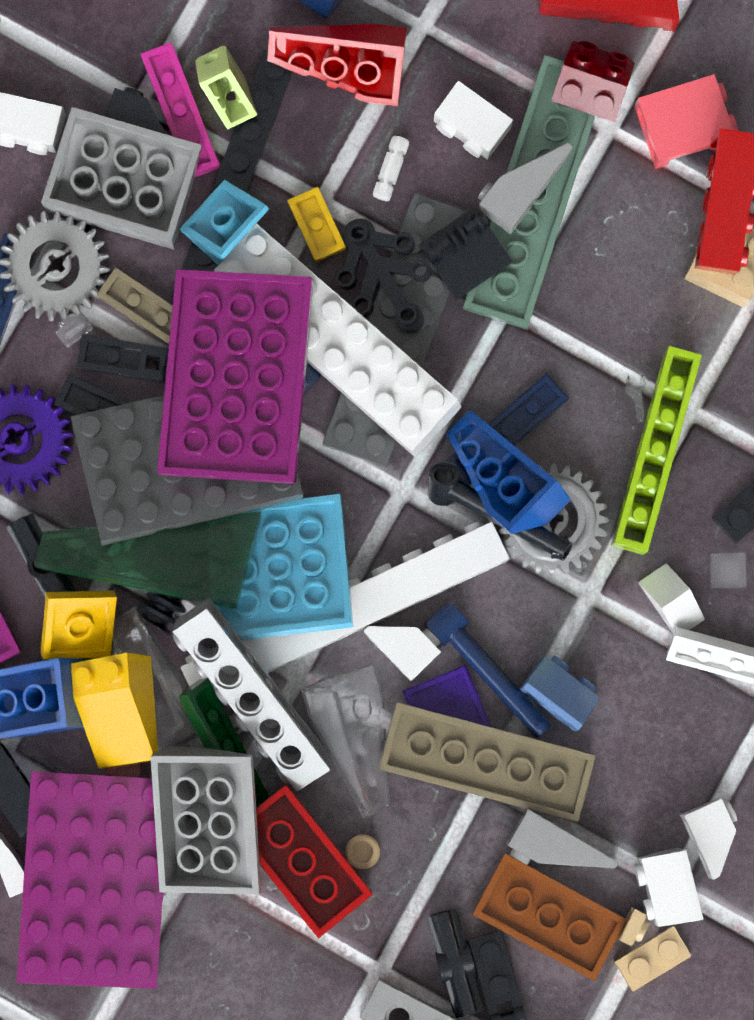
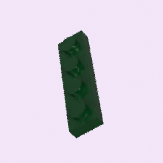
(214, 725)

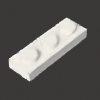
(712, 654)

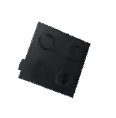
(466, 252)

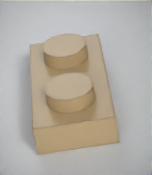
(652, 958)

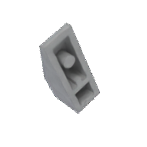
(519, 189)
(548, 844)

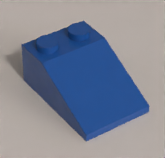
(37, 699)

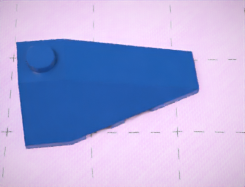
(507, 481)

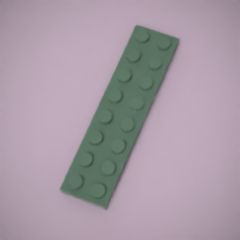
(546, 126)

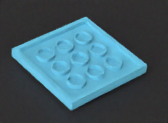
(296, 572)

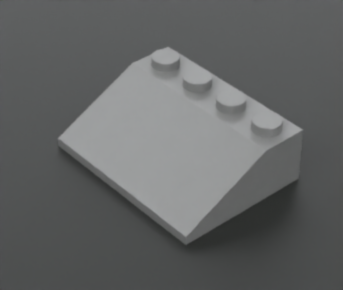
(122, 178)
(205, 821)

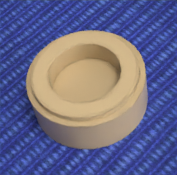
(362, 851)

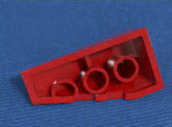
(350, 56)

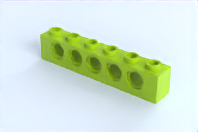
(656, 450)

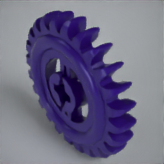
(53, 439)

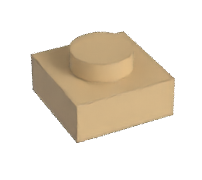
(634, 927)

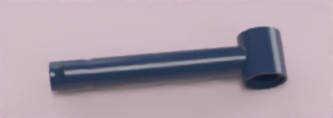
(449, 626)

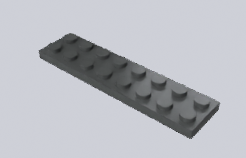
(350, 428)

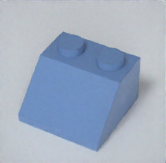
(560, 692)

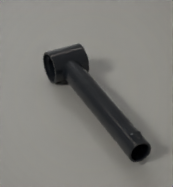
(456, 491)

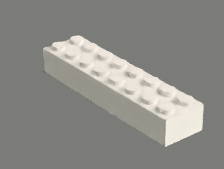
(354, 352)

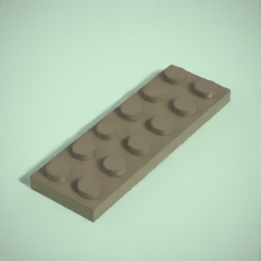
(486, 761)

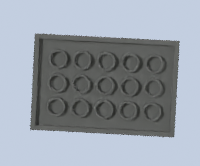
(128, 495)

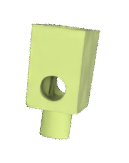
(217, 77)

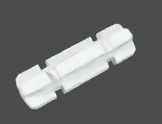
(391, 168)

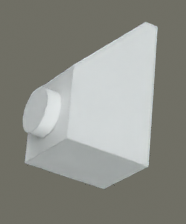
(405, 647)
(711, 833)

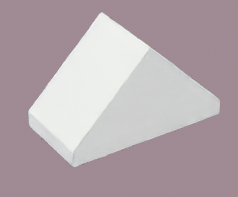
(672, 599)

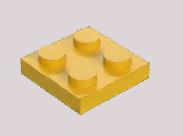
(78, 624)

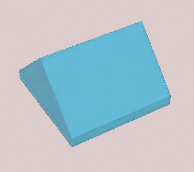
(223, 220)

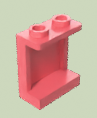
(683, 118)

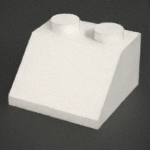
(668, 887)

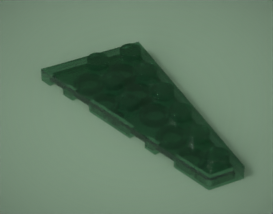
(177, 562)

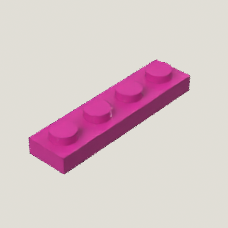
(178, 103)

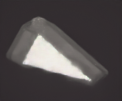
(135, 636)
(347, 721)

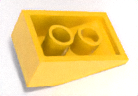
(117, 707)

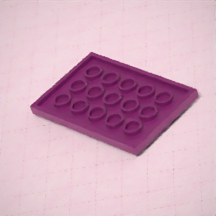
(235, 376)
(90, 883)

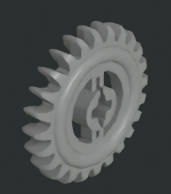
(77, 243)
(585, 532)

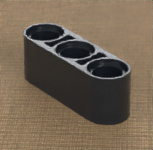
(14, 792)

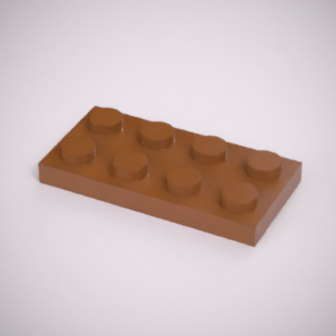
(549, 917)

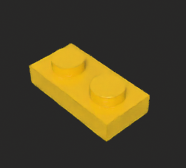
(316, 224)

